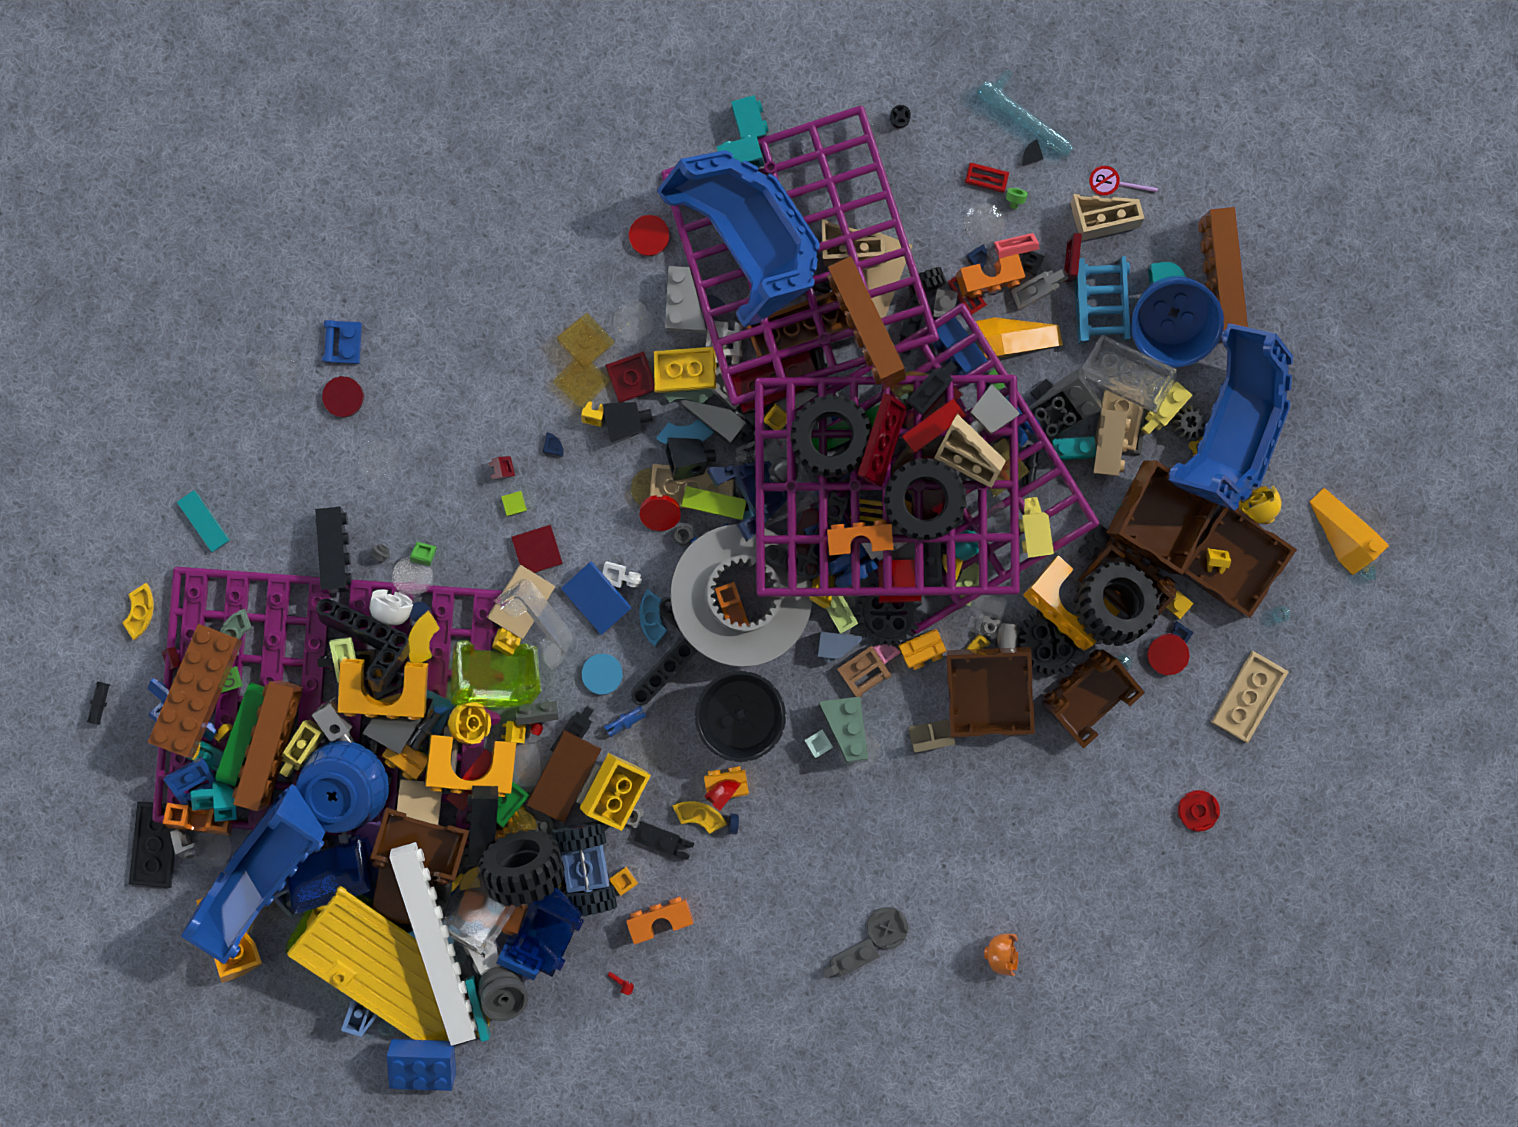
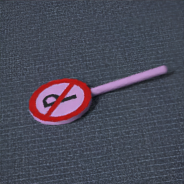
(1105, 181)

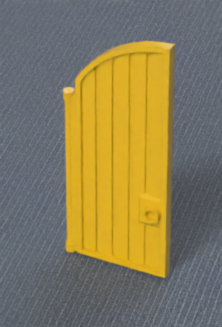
(372, 965)

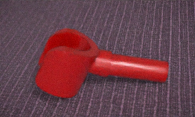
(536, 728)
(626, 987)

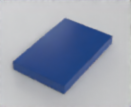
(596, 598)

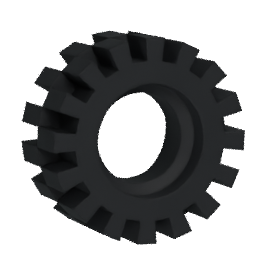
(930, 280)

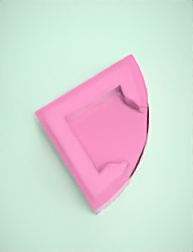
(886, 652)

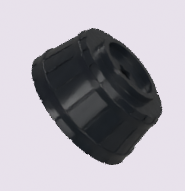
(746, 737)

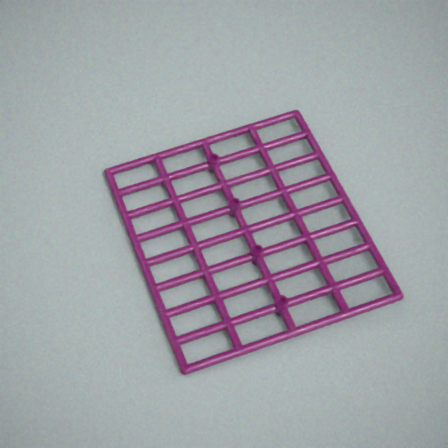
(847, 238)
(855, 486)
(970, 522)

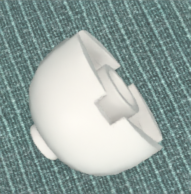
(390, 608)

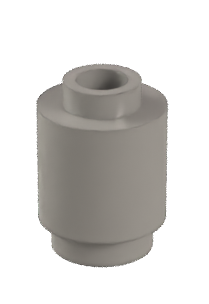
(1007, 636)

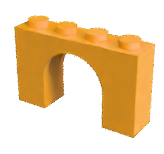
(1045, 596)
(355, 700)
(441, 775)

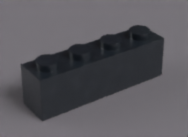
(333, 550)
(481, 820)

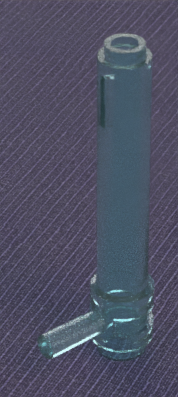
(999, 100)

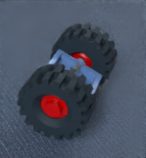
(585, 867)

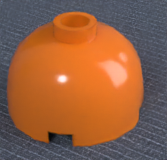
(1002, 954)

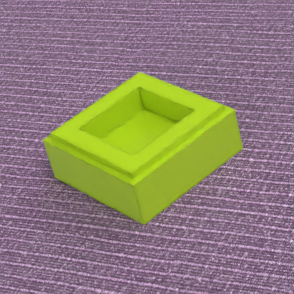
(514, 503)

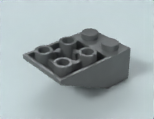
(1066, 405)

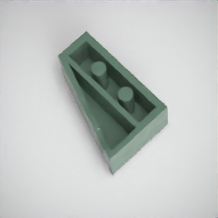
(847, 727)

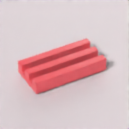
(1016, 245)

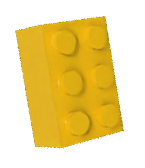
(615, 792)

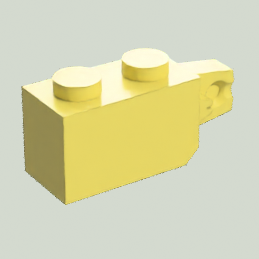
(1171, 405)
(1036, 529)
(301, 747)

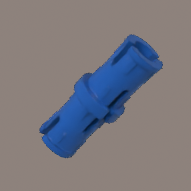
(625, 721)

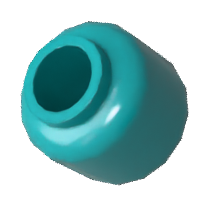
(966, 550)

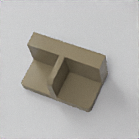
(931, 736)

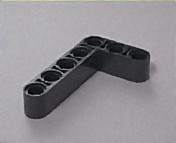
(810, 557)
(369, 636)
(658, 668)

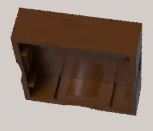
(1161, 519)
(1254, 555)
(990, 691)

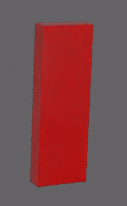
(932, 426)
(475, 772)

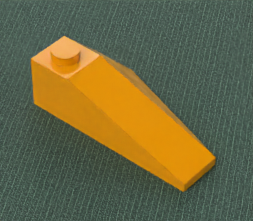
(1016, 337)
(1349, 536)
(244, 961)

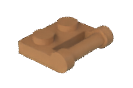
(859, 667)

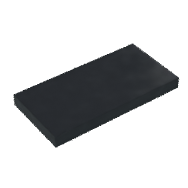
(152, 850)

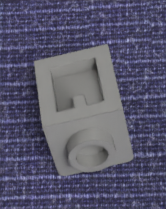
(944, 301)
(183, 846)

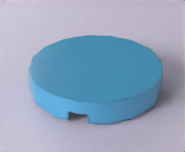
(602, 673)

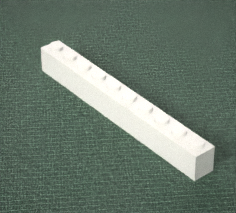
(433, 942)

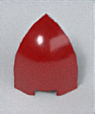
(721, 792)

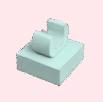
(818, 743)

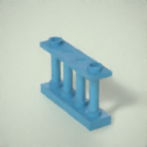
(1084, 311)

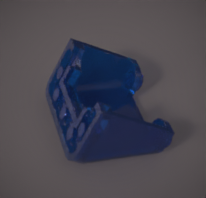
(326, 870)
(547, 933)

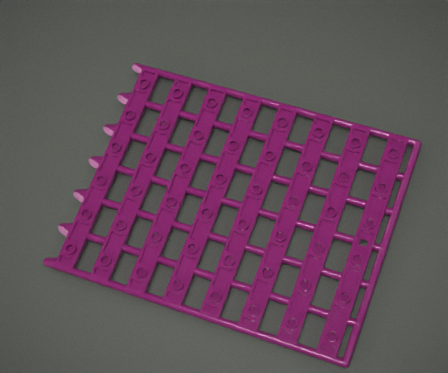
(315, 645)

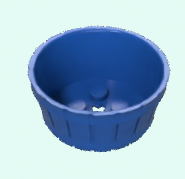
(1180, 338)
(355, 778)

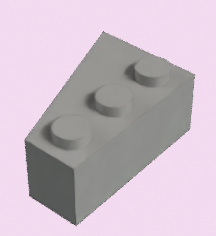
(682, 303)

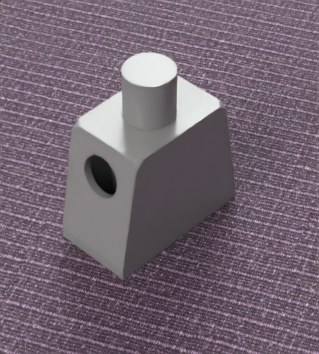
(992, 412)
(327, 716)

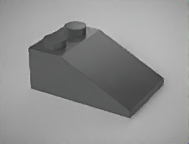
(719, 420)

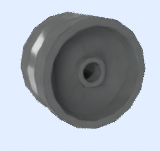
(502, 994)

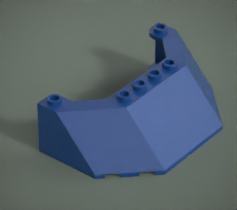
(755, 224)
(1242, 421)
(254, 874)

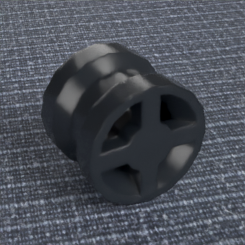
(902, 113)

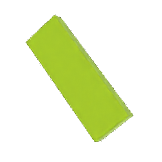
(714, 503)

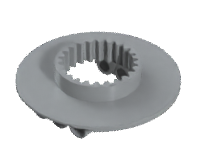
(699, 618)

